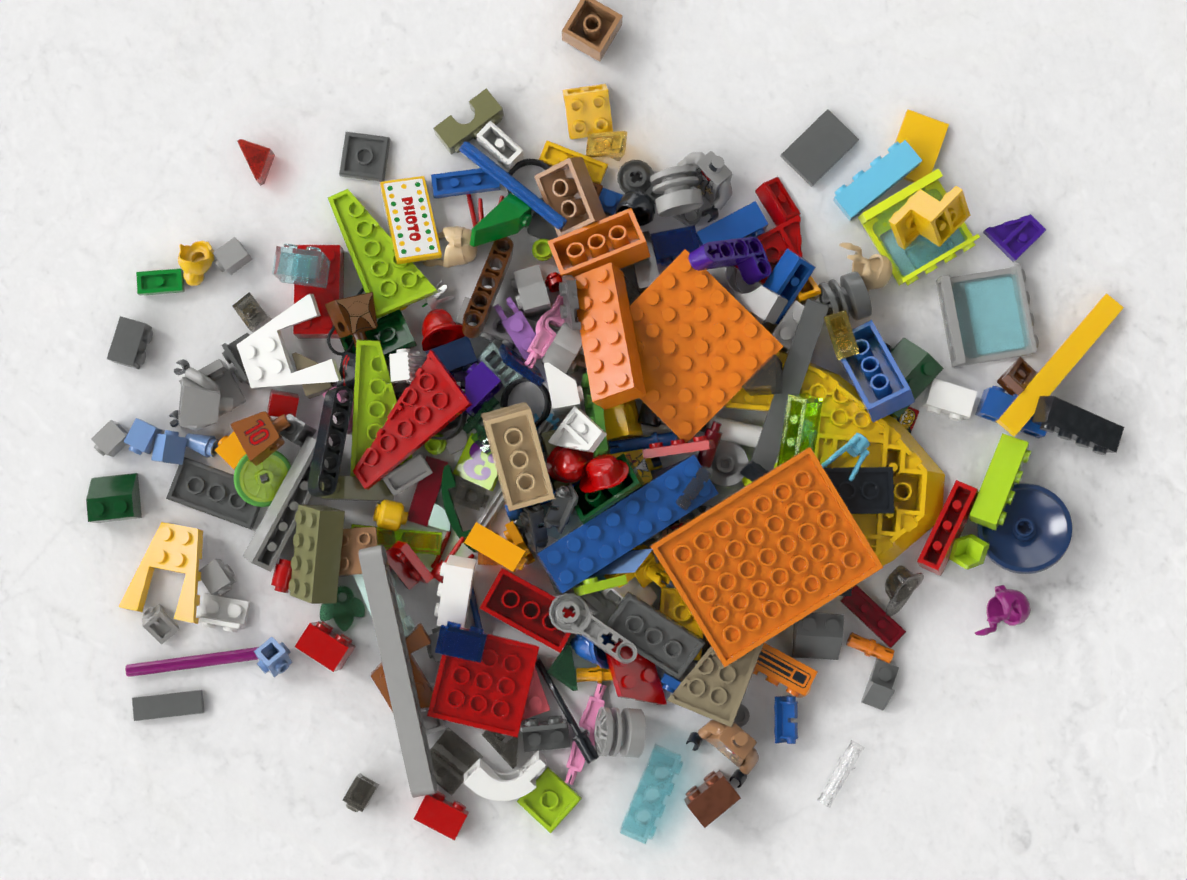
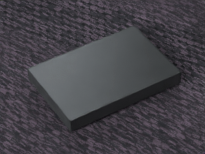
(819, 147)

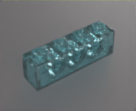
(645, 830)

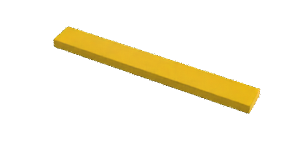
(1060, 364)

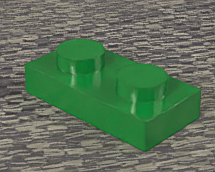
(160, 282)

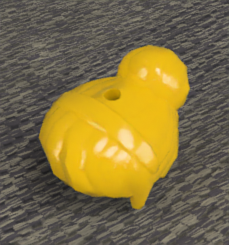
(195, 261)

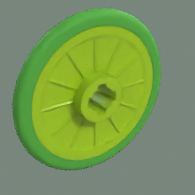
(248, 480)

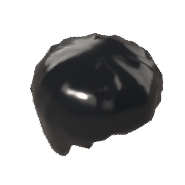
(641, 205)

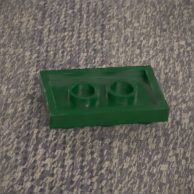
(390, 331)

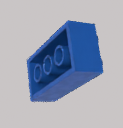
(876, 374)

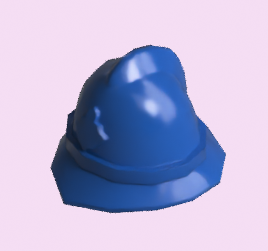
(589, 651)

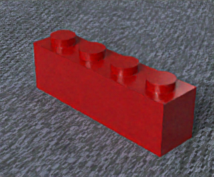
(948, 528)

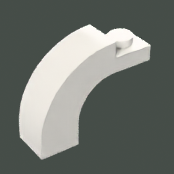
(504, 786)

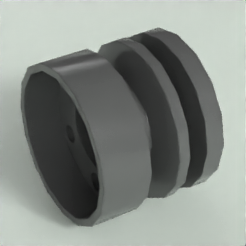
(849, 296)

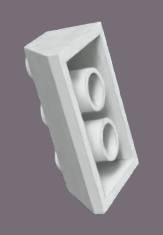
(562, 391)

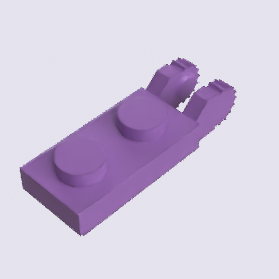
(517, 327)

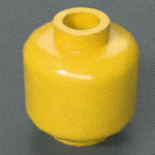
(390, 515)

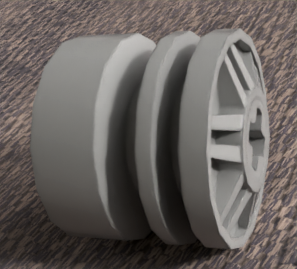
(676, 185)
(620, 732)

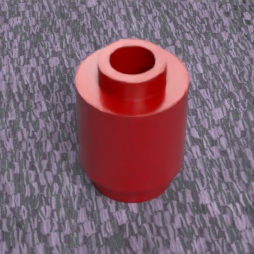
(282, 575)

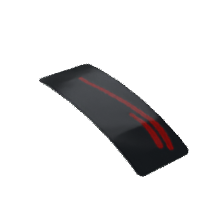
(347, 370)

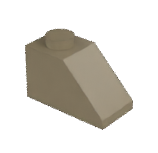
(314, 389)

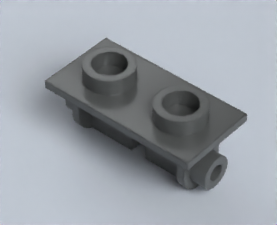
(565, 501)
(534, 535)

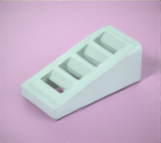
(485, 353)

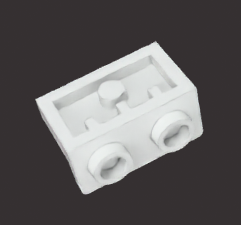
(223, 611)

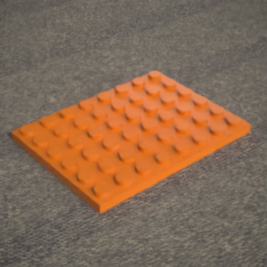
(766, 556)

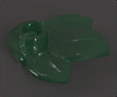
(343, 611)

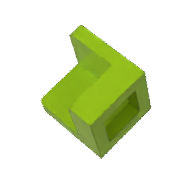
(969, 551)

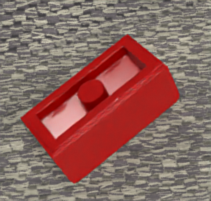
(777, 201)

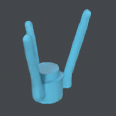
(855, 446)

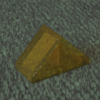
(841, 334)

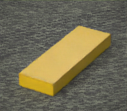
(554, 154)

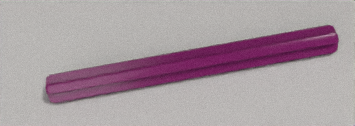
(191, 662)

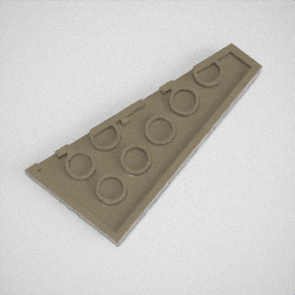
(716, 689)

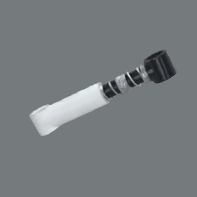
(732, 430)

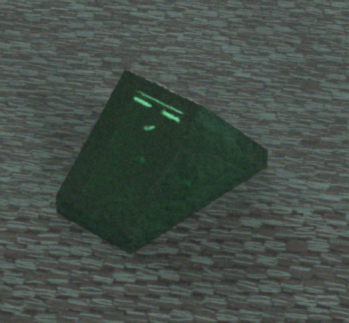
(564, 669)

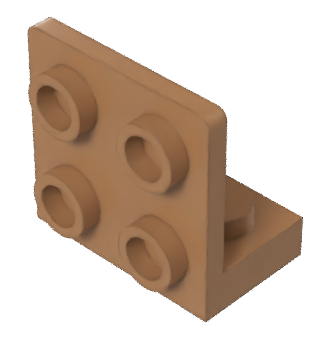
(352, 541)

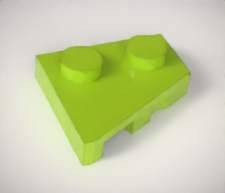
(593, 585)

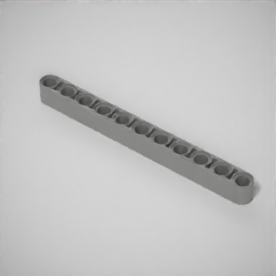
(398, 671)

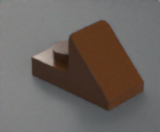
(1016, 377)

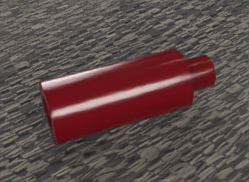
(706, 457)

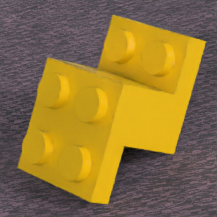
(929, 217)

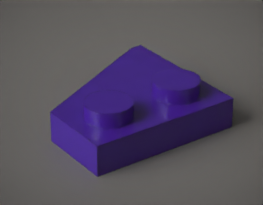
(1015, 235)

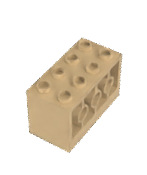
(517, 456)

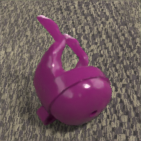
(1006, 606)

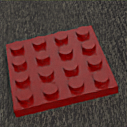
(489, 692)

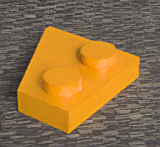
(514, 536)

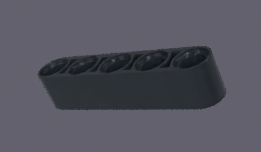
(323, 450)

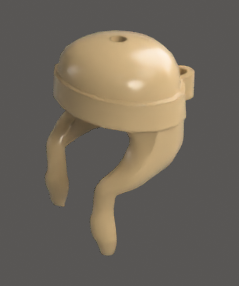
(458, 250)
(874, 271)

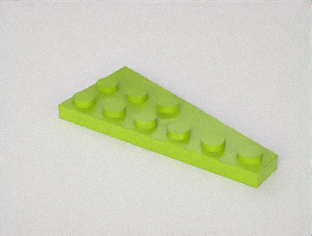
(374, 258)
(372, 398)

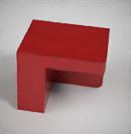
(282, 403)

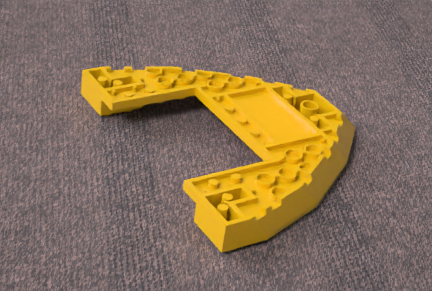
(916, 477)

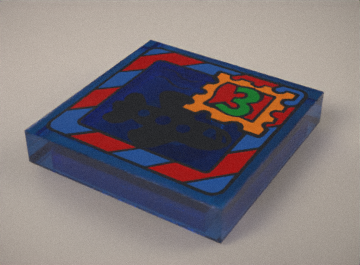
(517, 362)

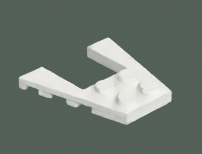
(267, 357)

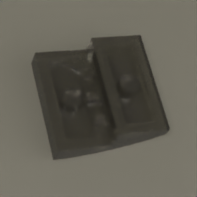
(451, 760)

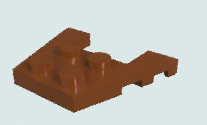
(415, 641)

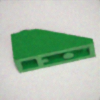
(502, 221)

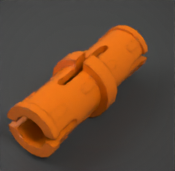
(870, 647)

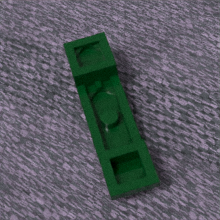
(449, 483)

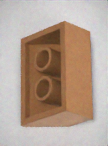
(571, 194)

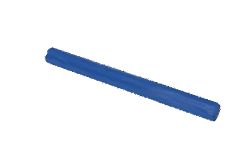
(513, 185)

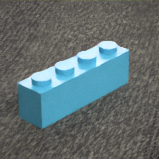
(877, 180)

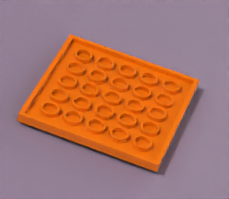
(695, 346)

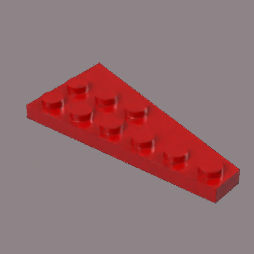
(418, 415)

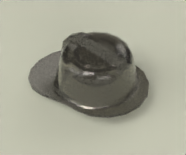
(899, 588)

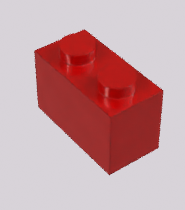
(441, 814)

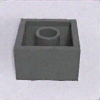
(818, 636)

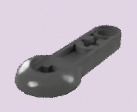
(645, 171)

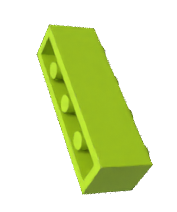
(999, 482)

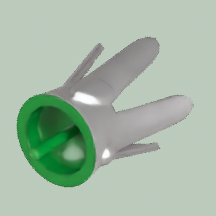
(432, 300)

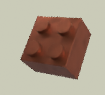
(711, 798)

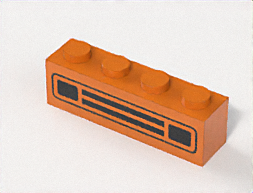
(785, 670)

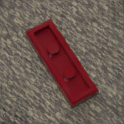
(426, 493)
(873, 616)

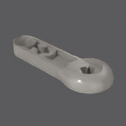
(586, 625)

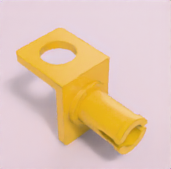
(651, 572)

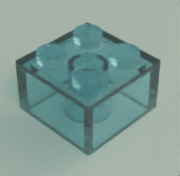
(301, 266)

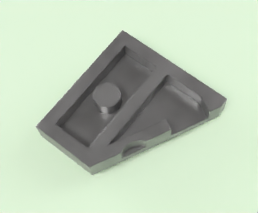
(568, 310)

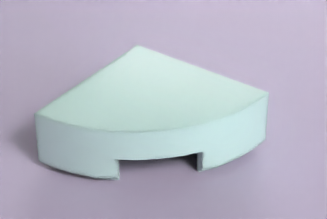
(439, 519)

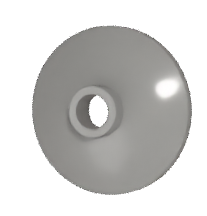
(737, 460)

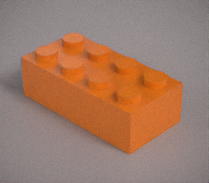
(602, 242)

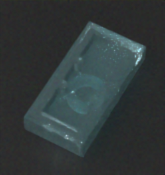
(927, 251)

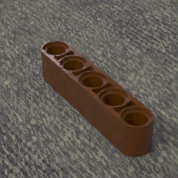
(487, 295)

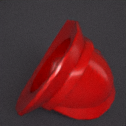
(439, 329)
(568, 464)

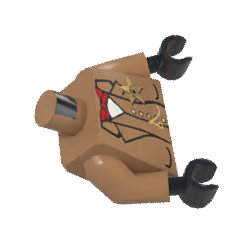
(732, 743)

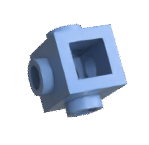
(273, 657)

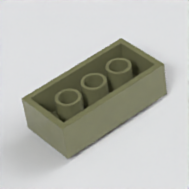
(316, 553)

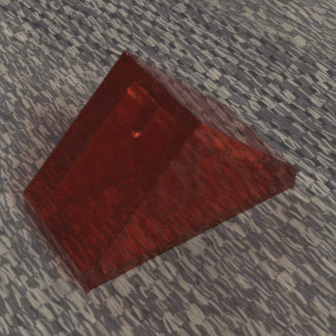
(258, 158)

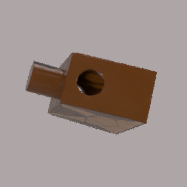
(353, 316)

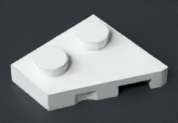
(578, 432)

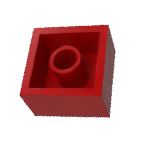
(325, 645)

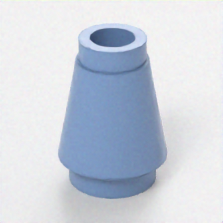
(202, 444)

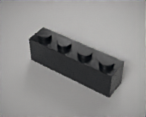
(1077, 424)

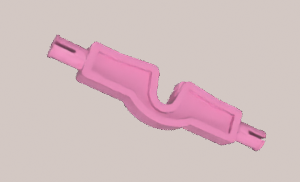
(544, 334)
(576, 760)

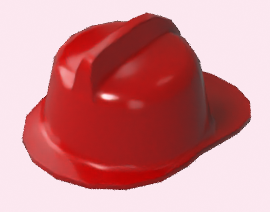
(603, 473)

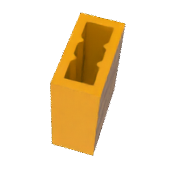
(496, 548)

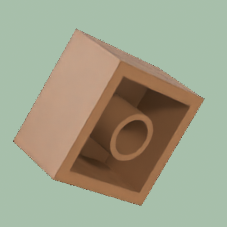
(592, 28)

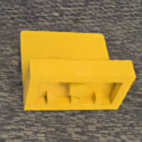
(587, 110)

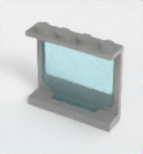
(987, 316)

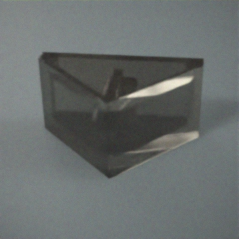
(766, 379)

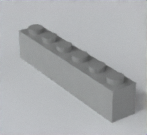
(280, 517)

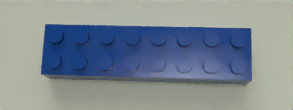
(622, 526)

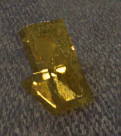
(607, 145)

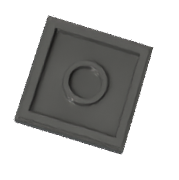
(364, 156)

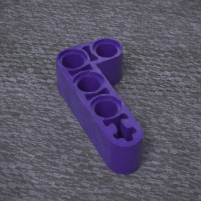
(743, 252)

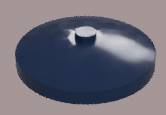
(1033, 533)

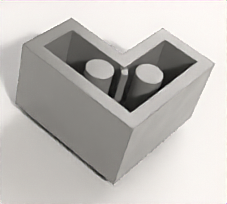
(532, 291)

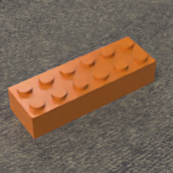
(608, 337)

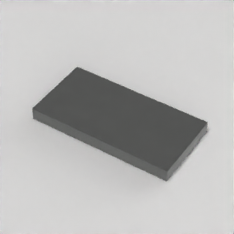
(211, 493)
(655, 635)

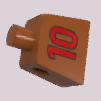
(260, 435)

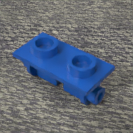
(785, 709)

